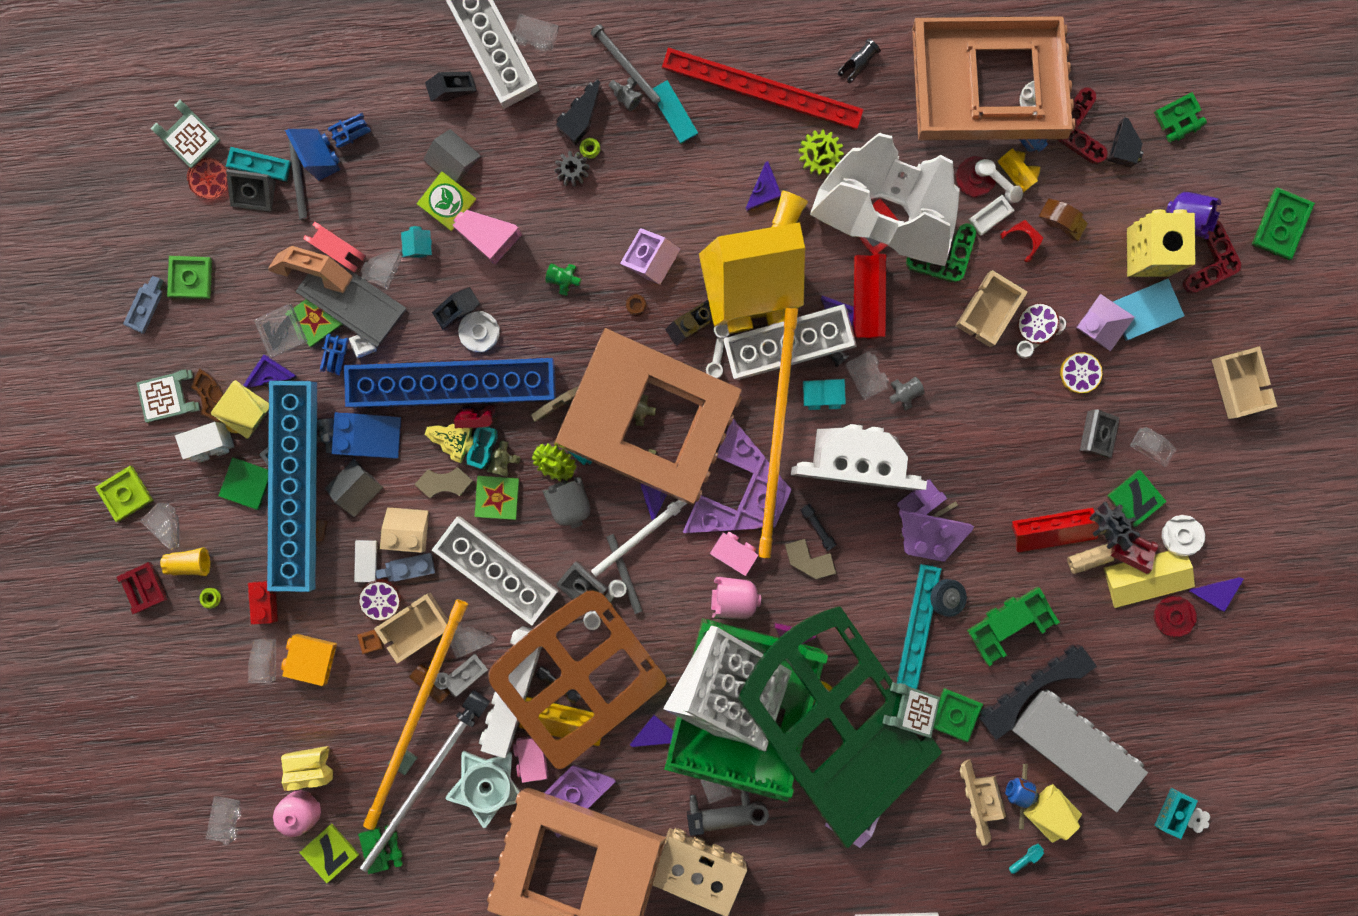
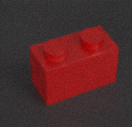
(262, 603)

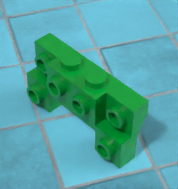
(1009, 619)

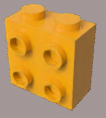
(308, 659)

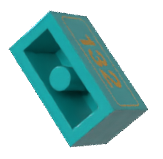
(1176, 813)

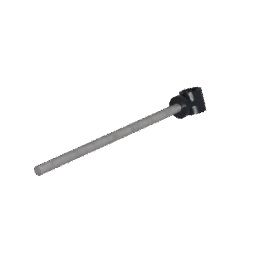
(473, 706)

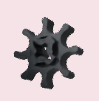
(1114, 526)

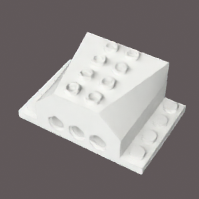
(859, 458)
(713, 683)

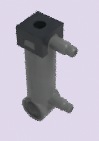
(726, 817)

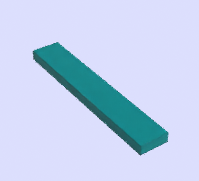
(918, 627)

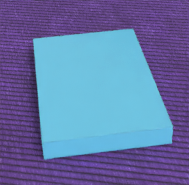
(1151, 308)

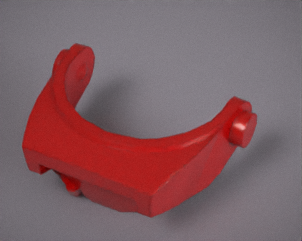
(1035, 236)

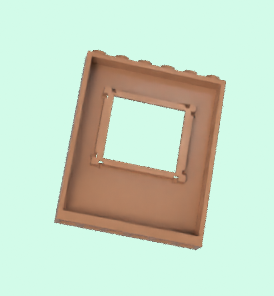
(949, 83)
(608, 403)
(619, 875)

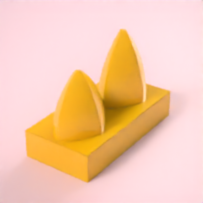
(1017, 170)

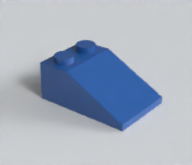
(314, 152)
(366, 435)

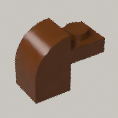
(1064, 217)

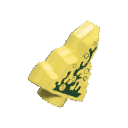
(453, 441)

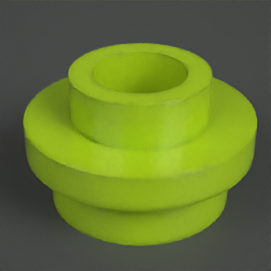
(587, 142)
(204, 598)

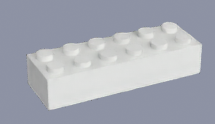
(494, 49)
(814, 337)
(495, 570)
(500, 720)

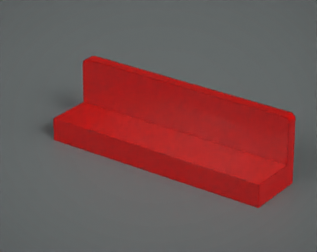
(869, 296)
(1054, 530)

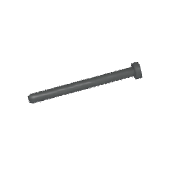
(598, 32)

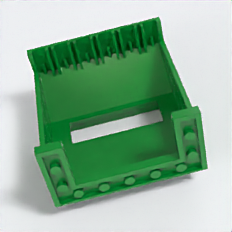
(736, 763)

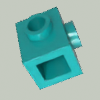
(416, 242)

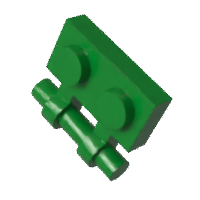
(1177, 111)
(369, 839)

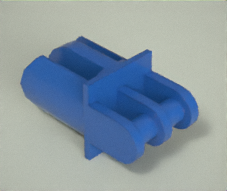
(352, 128)
(333, 358)

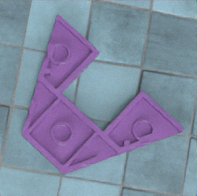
(713, 516)

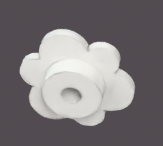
(1202, 822)

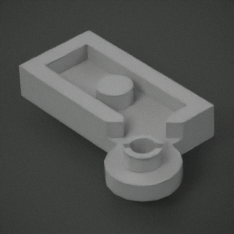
(462, 676)

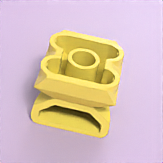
(241, 409)
(306, 769)
(1054, 814)

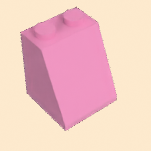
(487, 234)

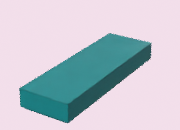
(675, 113)
(258, 163)

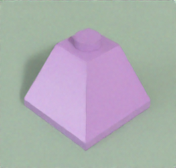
(1105, 322)

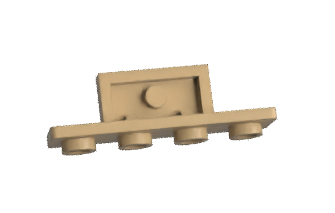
(984, 799)

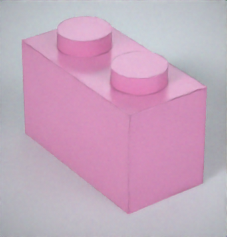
(734, 553)
(531, 760)

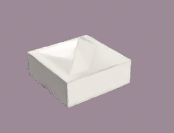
(361, 346)

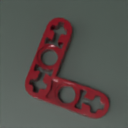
(1089, 156)
(1219, 266)

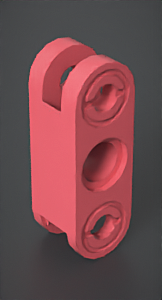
(334, 246)

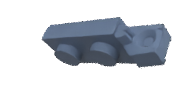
(144, 305)
(408, 568)

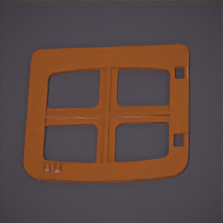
(576, 676)

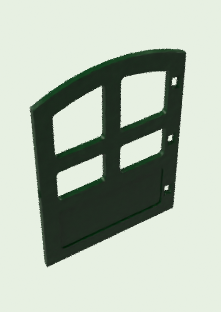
(871, 763)

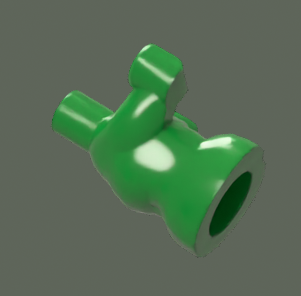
(563, 277)

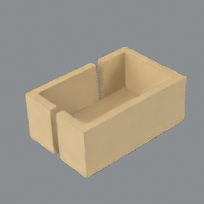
(991, 308)
(1239, 382)
(413, 627)

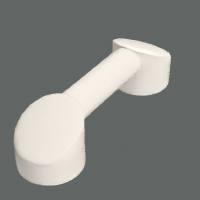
(987, 167)
(1025, 348)
(714, 368)
(591, 619)

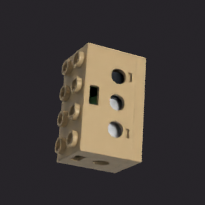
(700, 872)

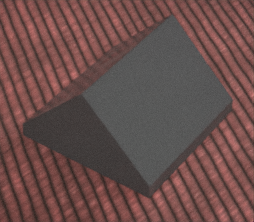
(451, 156)
(250, 190)
(1099, 433)
(353, 488)
(579, 580)

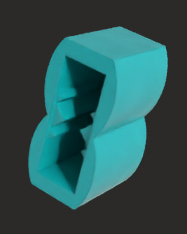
(824, 392)
(480, 452)

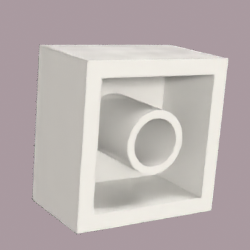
(204, 441)

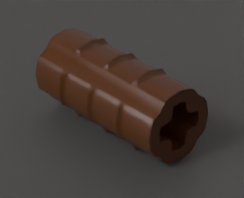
(418, 677)

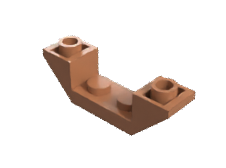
(332, 274)

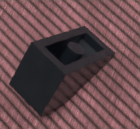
(450, 85)
(1126, 145)
(455, 307)

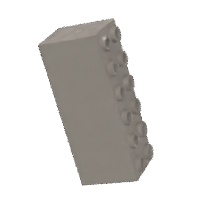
(1079, 749)

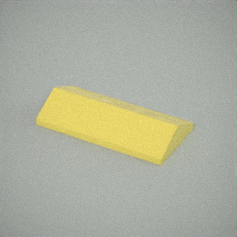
(1168, 575)

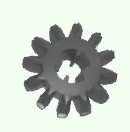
(578, 163)

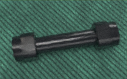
(808, 512)
(544, 674)

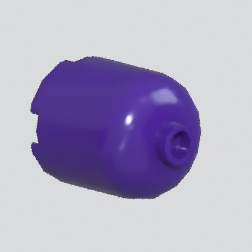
(1203, 207)

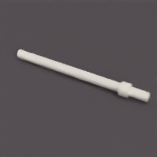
(673, 509)

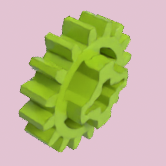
(813, 149)
(554, 462)

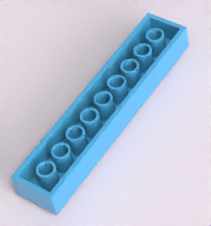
(292, 486)

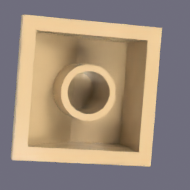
(404, 530)

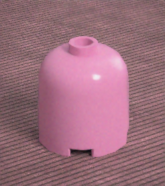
(734, 598)
(296, 813)

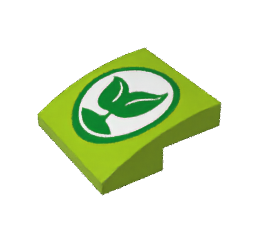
(446, 200)

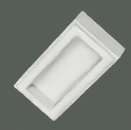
(991, 215)
(365, 560)

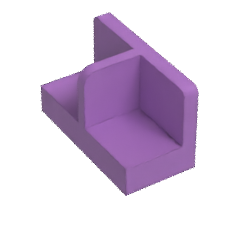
(922, 500)

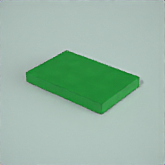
(1283, 223)

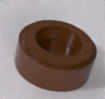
(635, 304)

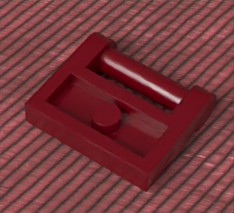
(471, 418)
(1135, 556)
(147, 585)

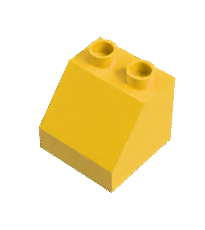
(754, 275)

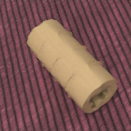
(1089, 559)

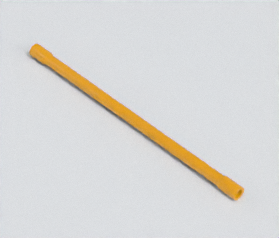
(790, 323)
(454, 619)

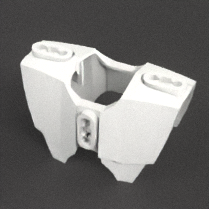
(923, 191)

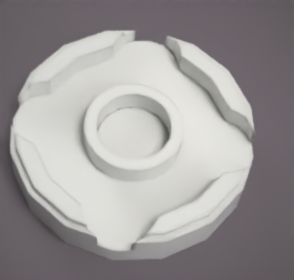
(479, 331)
(1183, 535)

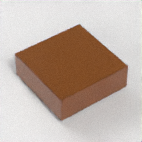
(369, 641)

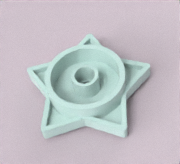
(484, 801)

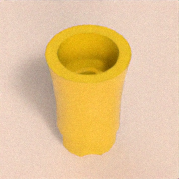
(789, 209)
(186, 563)

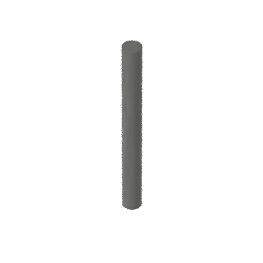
(298, 183)
(625, 576)

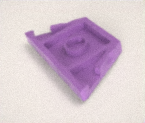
(932, 536)
(580, 786)

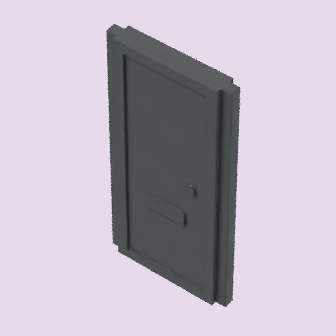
(359, 308)

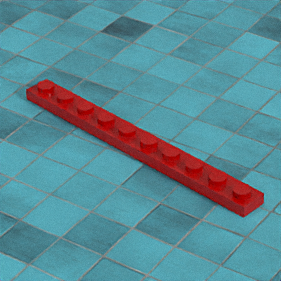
(762, 88)

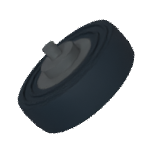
(948, 597)

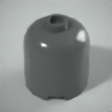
(568, 502)

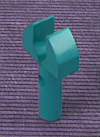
(1034, 854)

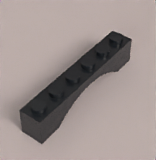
(1002, 715)

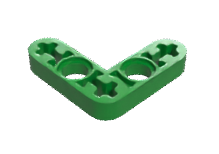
(953, 261)

